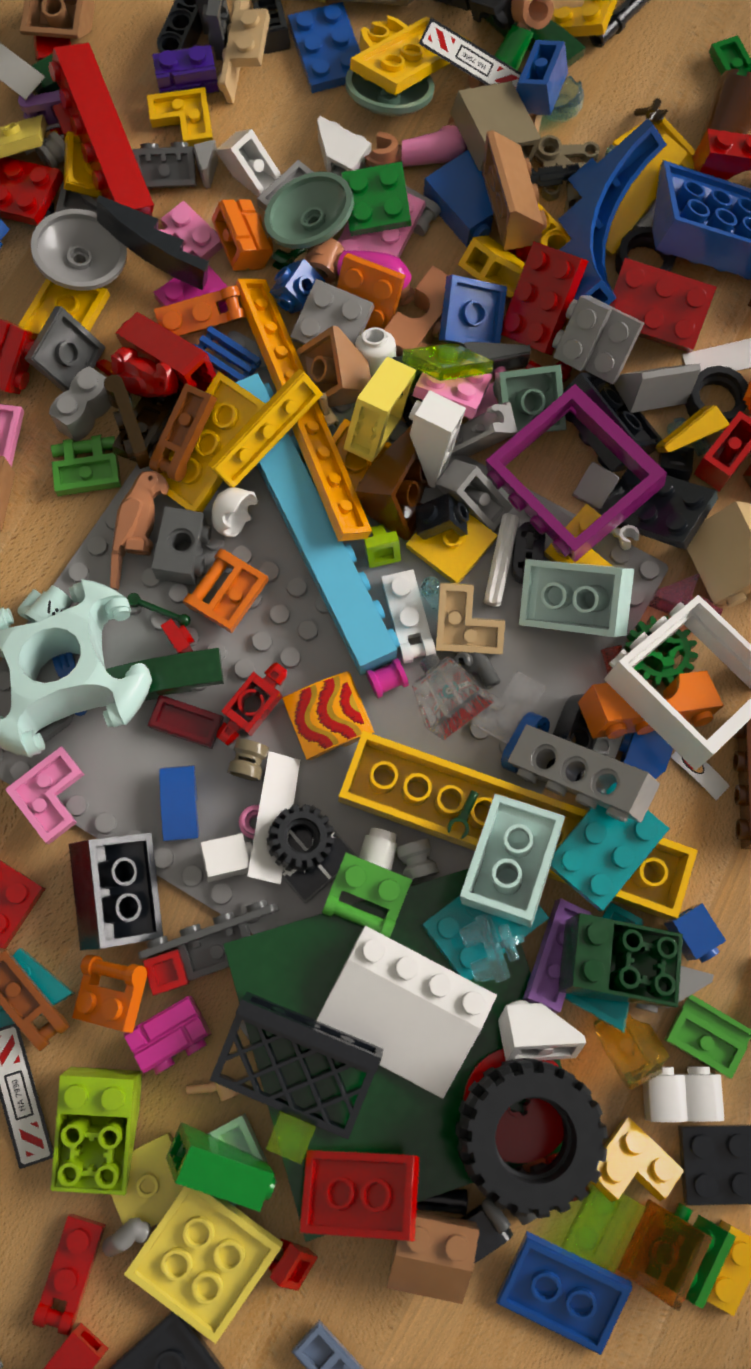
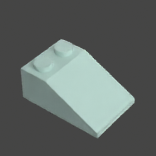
(576, 597)
(512, 860)

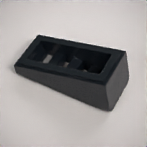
(277, 33)

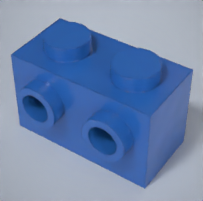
(543, 76)

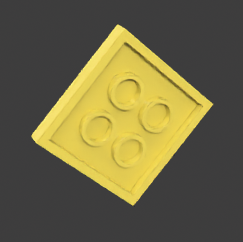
(204, 1260)

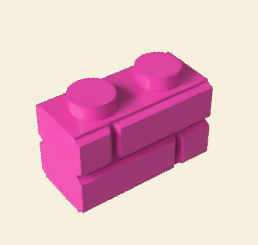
(167, 1035)

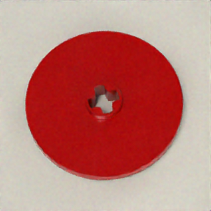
(524, 1135)

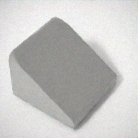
(206, 161)
(596, 486)

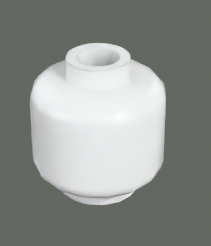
(375, 346)

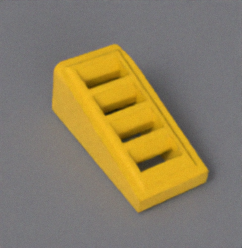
(699, 425)

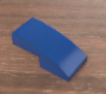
(178, 802)

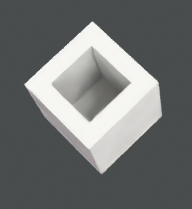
(226, 857)

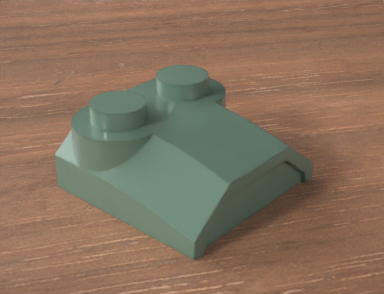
(530, 393)

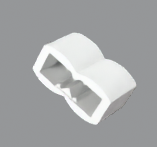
(684, 1096)

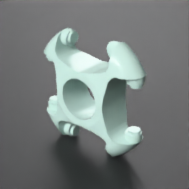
(85, 687)

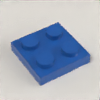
(472, 311)

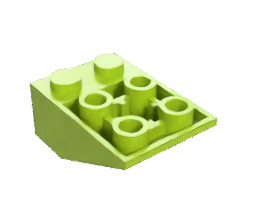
(95, 1130)

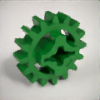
(663, 666)

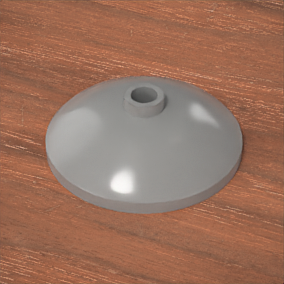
(73, 238)

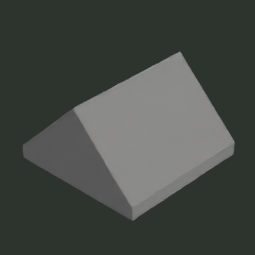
(657, 387)

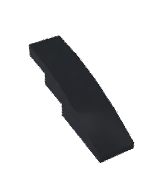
(141, 235)

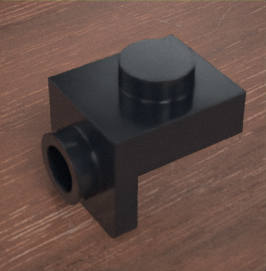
(441, 515)

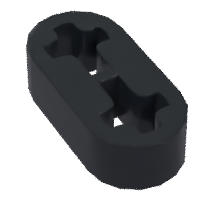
(520, 550)

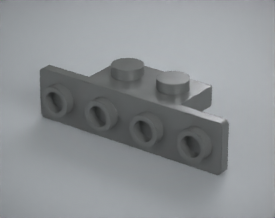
(203, 948)

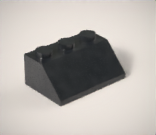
(609, 400)
(115, 891)

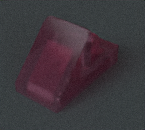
(681, 591)

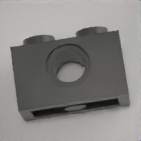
(180, 527)

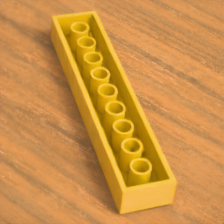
(431, 791)

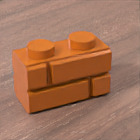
(242, 234)

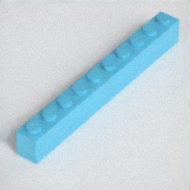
(325, 557)

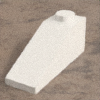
(435, 432)

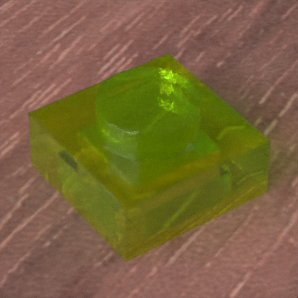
(290, 1137)

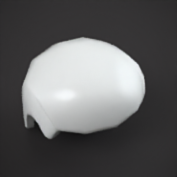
(231, 510)

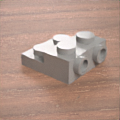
(596, 338)

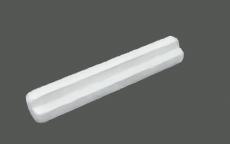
(501, 560)

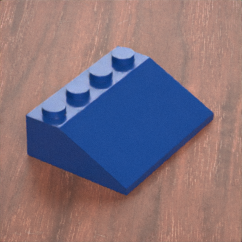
(703, 219)

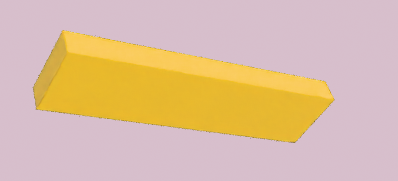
(641, 194)
(265, 428)

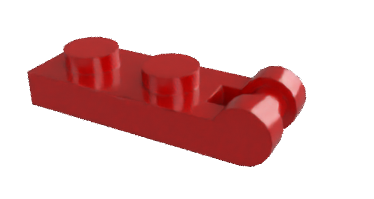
(69, 1273)

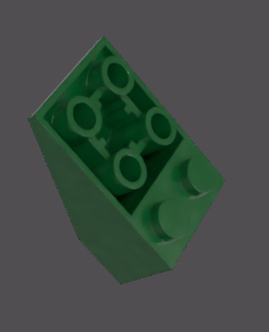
(620, 961)

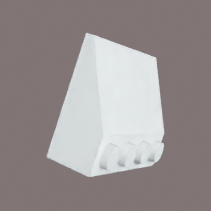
(408, 1008)

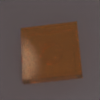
(664, 1254)

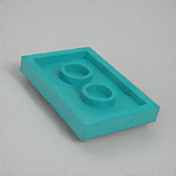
(605, 853)
(444, 932)

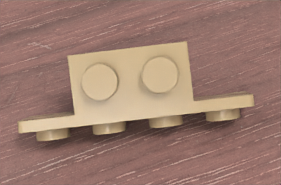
(244, 45)

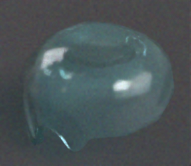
(569, 101)

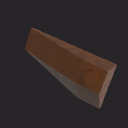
(394, 487)

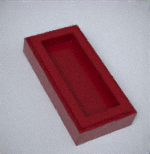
(185, 721)

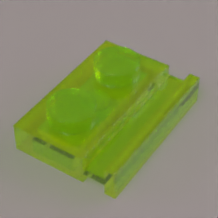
(603, 1228)

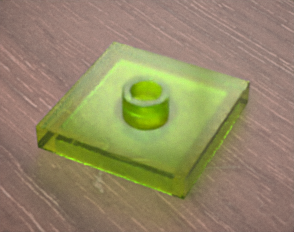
(447, 361)

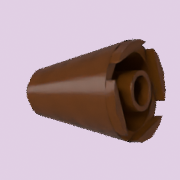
(731, 104)

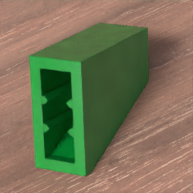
(219, 1168)

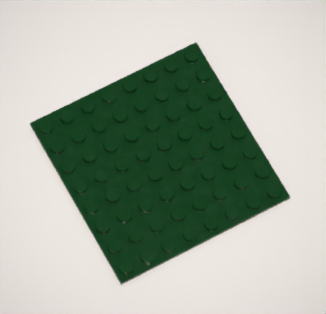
(297, 970)

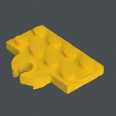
(393, 56)

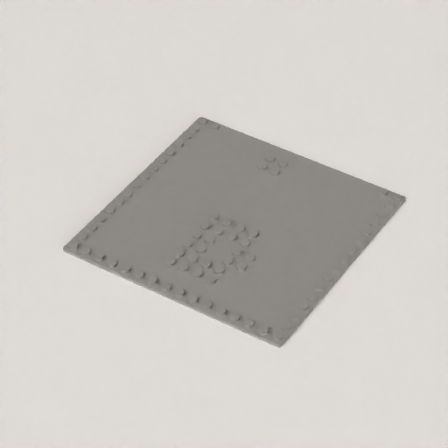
(295, 630)

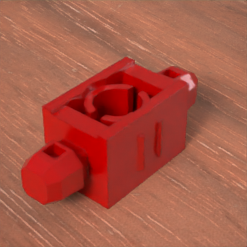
(274, 676)

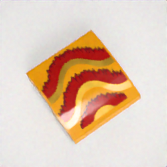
(327, 715)

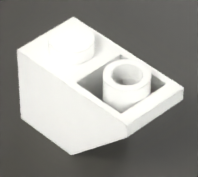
(341, 148)

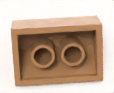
(512, 192)

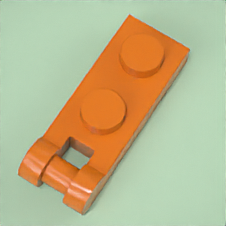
(200, 312)

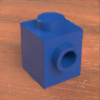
(699, 933)

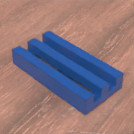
(207, 342)

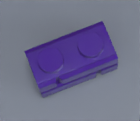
(186, 69)

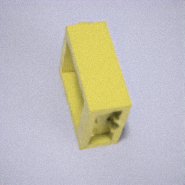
(379, 409)

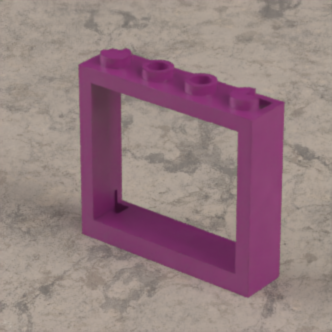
(612, 436)

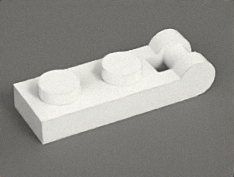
(407, 615)

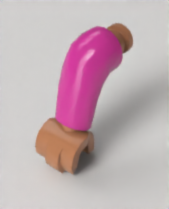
(330, 256)

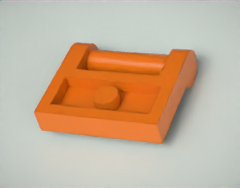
(234, 595)
(105, 1005)

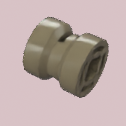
(248, 759)

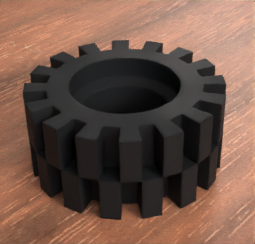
(300, 817)

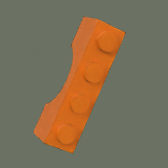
(613, 717)

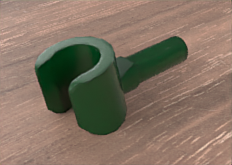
(284, 259)
(464, 814)

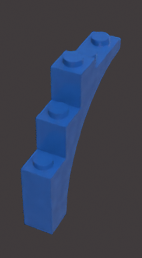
(602, 190)

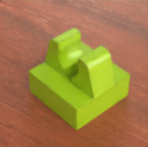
(382, 547)

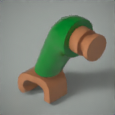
(518, 38)

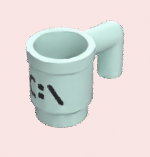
(42, 606)

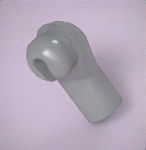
(125, 1236)

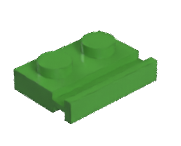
(709, 1036)

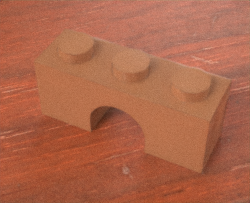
(420, 331)

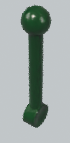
(135, 601)

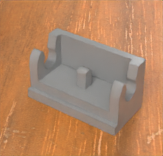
(485, 430)

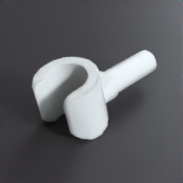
(626, 531)

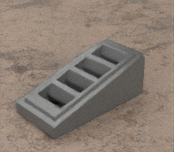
(506, 355)

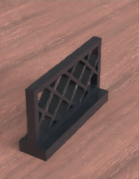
(309, 1034)

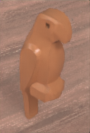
(136, 521)

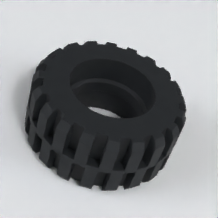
(578, 1156)

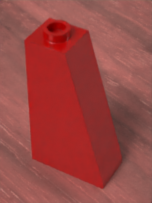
(161, 345)

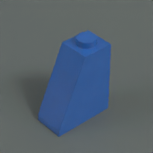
(461, 197)

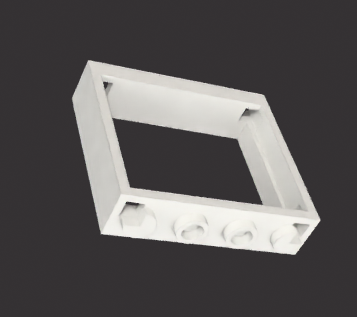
(653, 708)

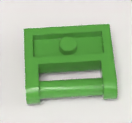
(372, 884)

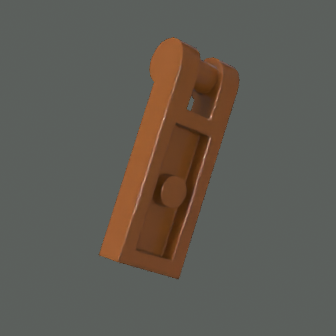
(182, 432)
(25, 1002)

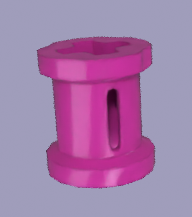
(387, 678)

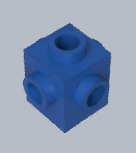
(294, 285)

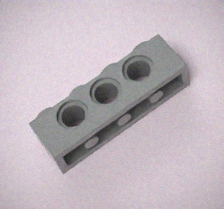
(629, 799)

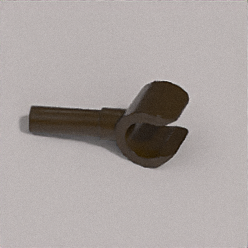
(652, 112)

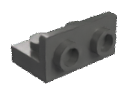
(214, 21)
(167, 166)

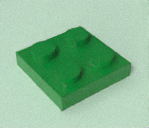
(378, 199)

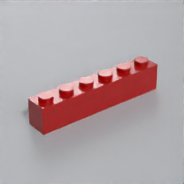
(98, 127)

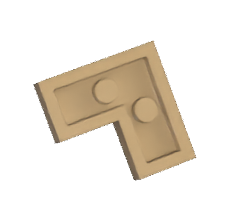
(458, 629)

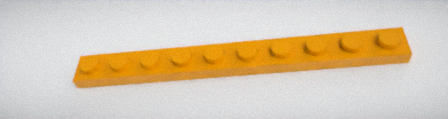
(311, 429)

